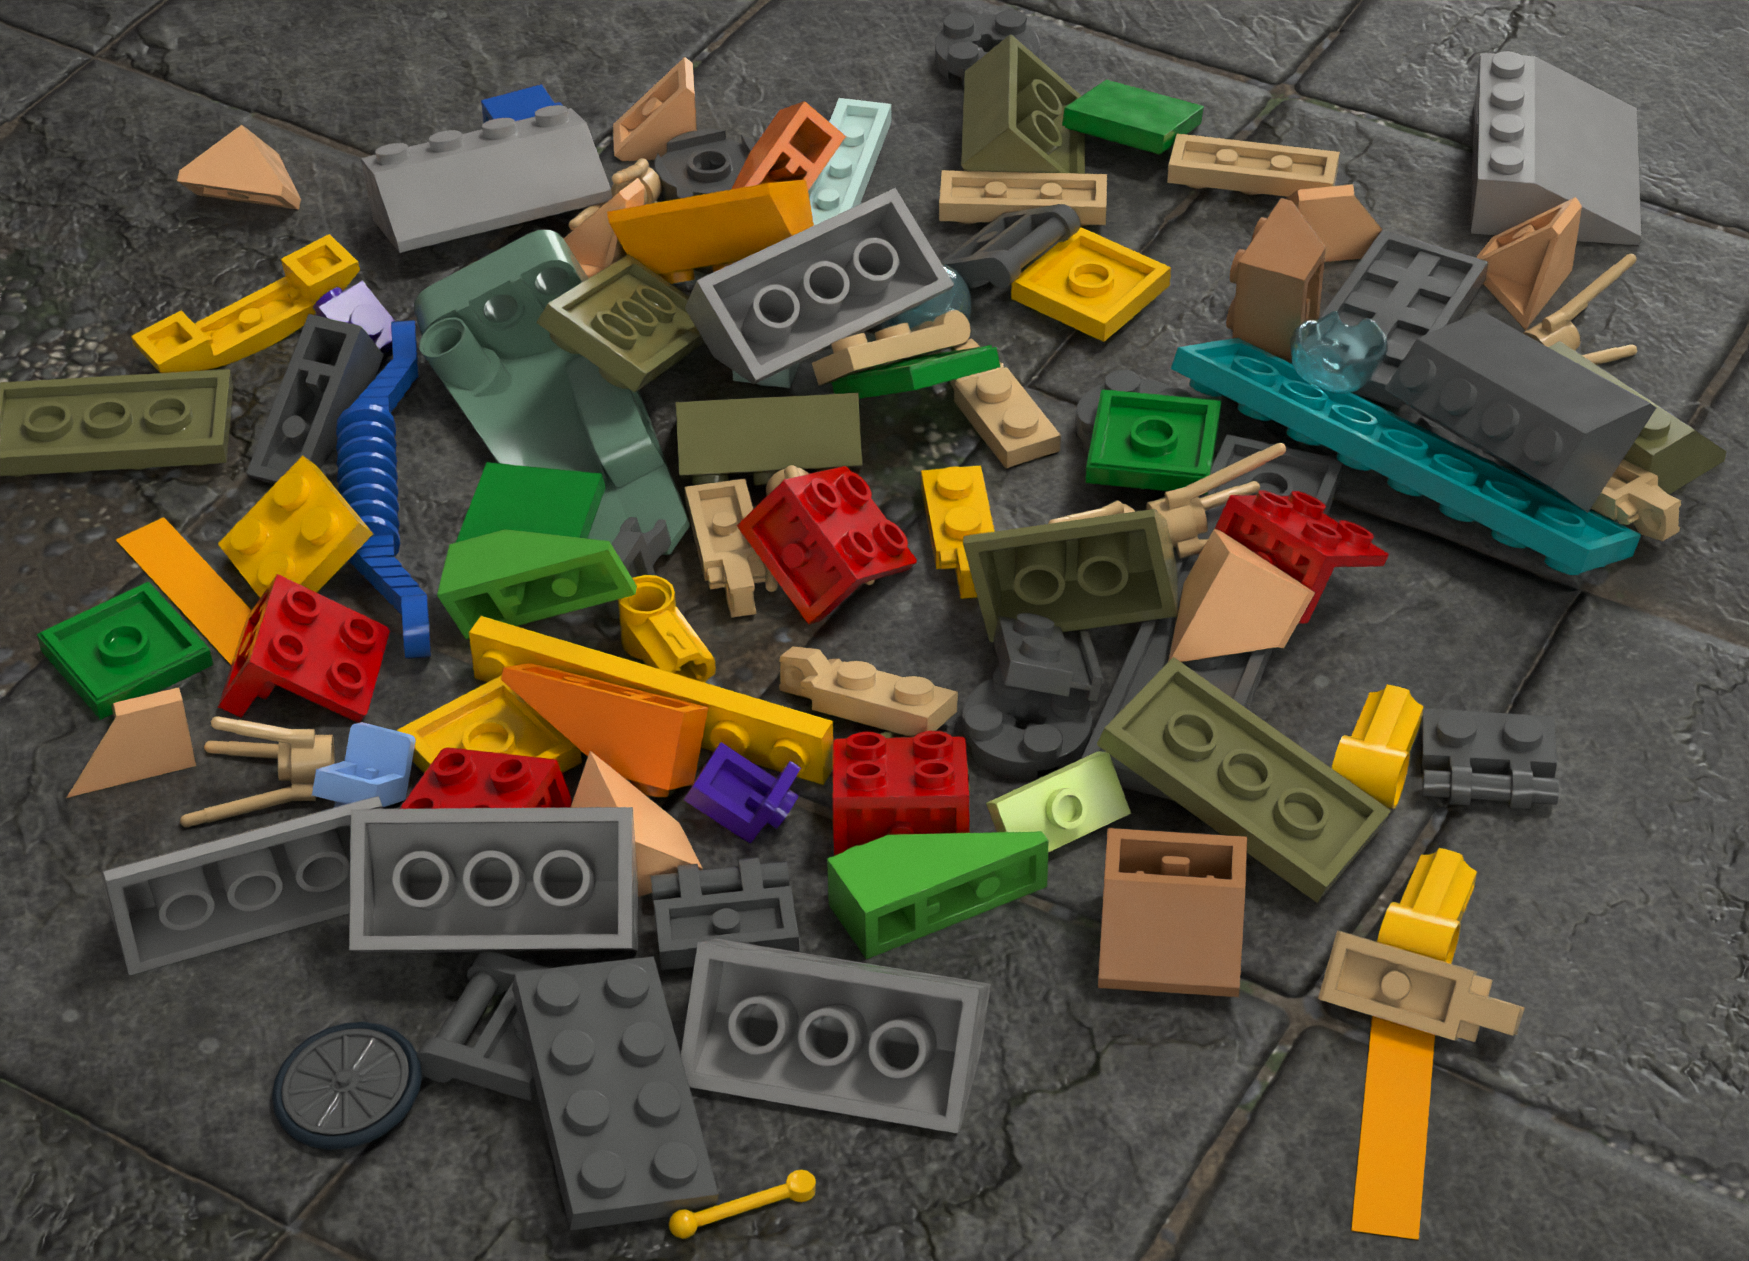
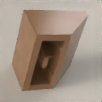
(1277, 281)
(1173, 912)

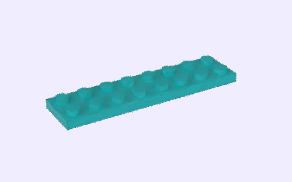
(1409, 455)

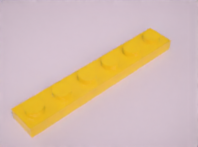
(750, 726)

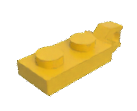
(955, 508)

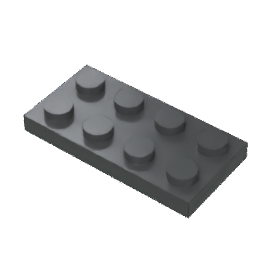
(1408, 293)
(613, 1093)

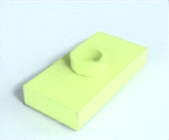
(1064, 802)

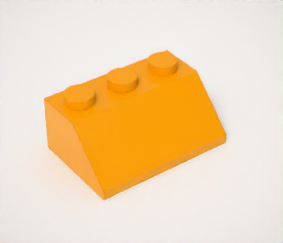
(711, 227)

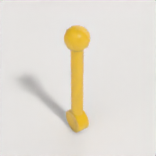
(799, 1187)

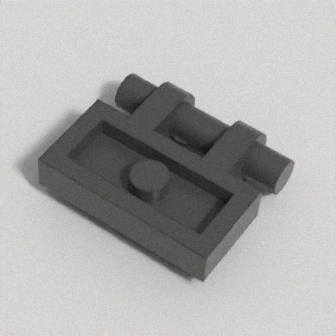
(1489, 757)
(728, 903)

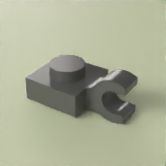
(639, 551)

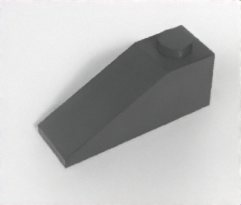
(323, 379)

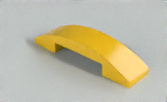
(254, 320)

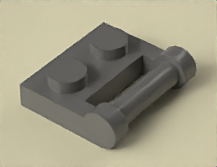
(1011, 243)
(500, 1054)

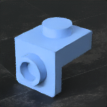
(374, 766)

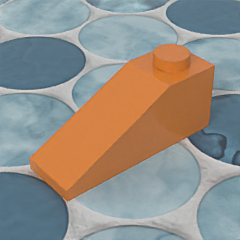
(791, 148)
(633, 731)

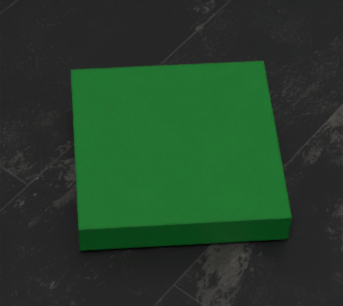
(1132, 116)
(919, 372)
(1152, 440)
(533, 501)
(124, 649)

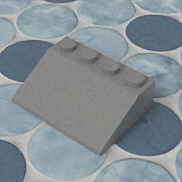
(1552, 140)

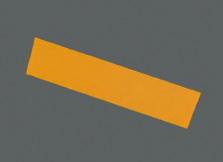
(189, 583)
(1393, 1131)

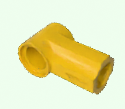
(659, 632)
(1380, 744)
(1431, 907)

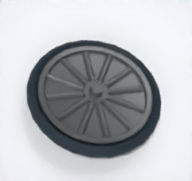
(346, 1085)

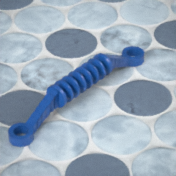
(369, 485)

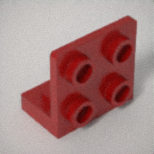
(1298, 538)
(824, 539)
(308, 649)
(489, 781)
(898, 787)

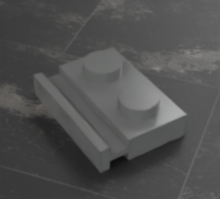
(1041, 659)

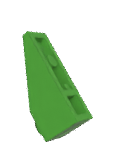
(529, 577)
(927, 882)

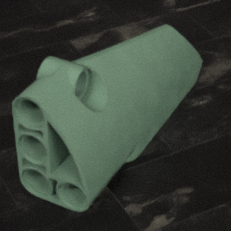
(533, 397)

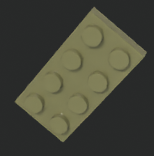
(624, 323)
(115, 422)
(1244, 778)

